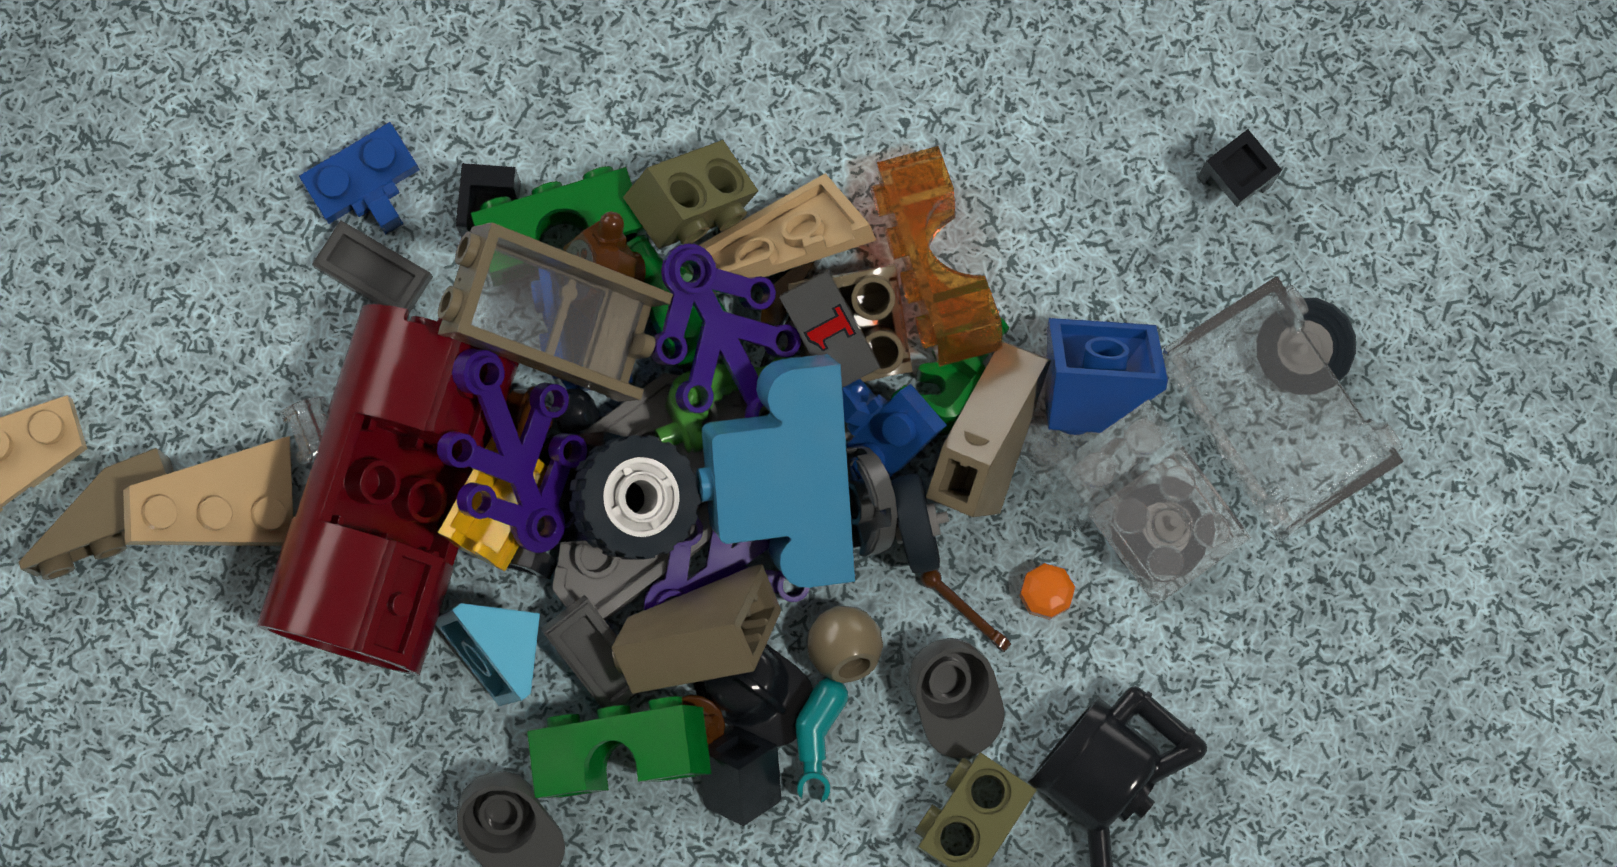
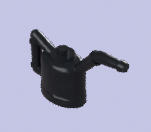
(1108, 768)

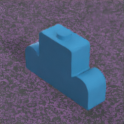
(786, 473)

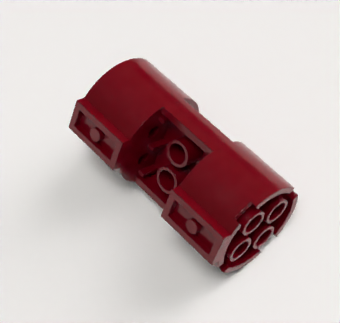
(365, 548)

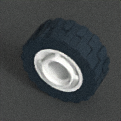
(668, 497)

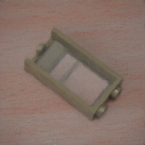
(549, 310)

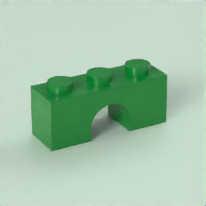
(572, 204)
(574, 755)

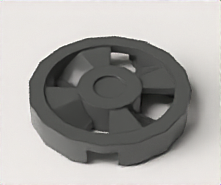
(871, 526)

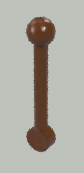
(933, 579)

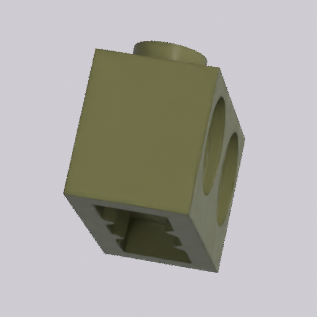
(691, 195)
(986, 826)

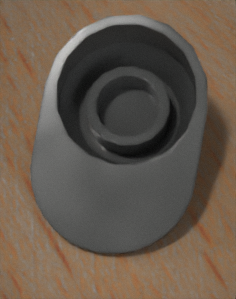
(956, 697)
(507, 823)

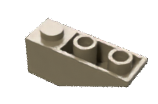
(989, 434)
(94, 519)

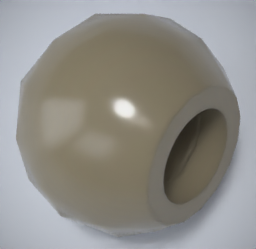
(844, 644)

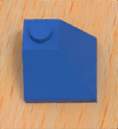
(1100, 372)

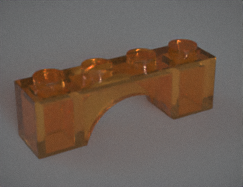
(955, 306)

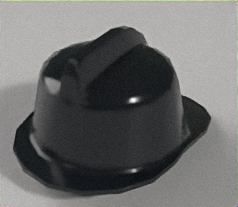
(761, 700)

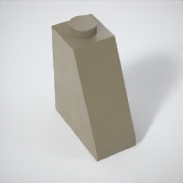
(699, 634)

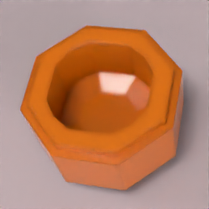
(1047, 591)

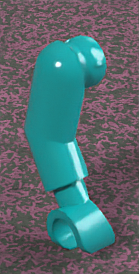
(811, 728)

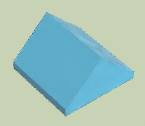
(495, 647)

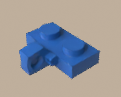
(362, 178)
(892, 428)

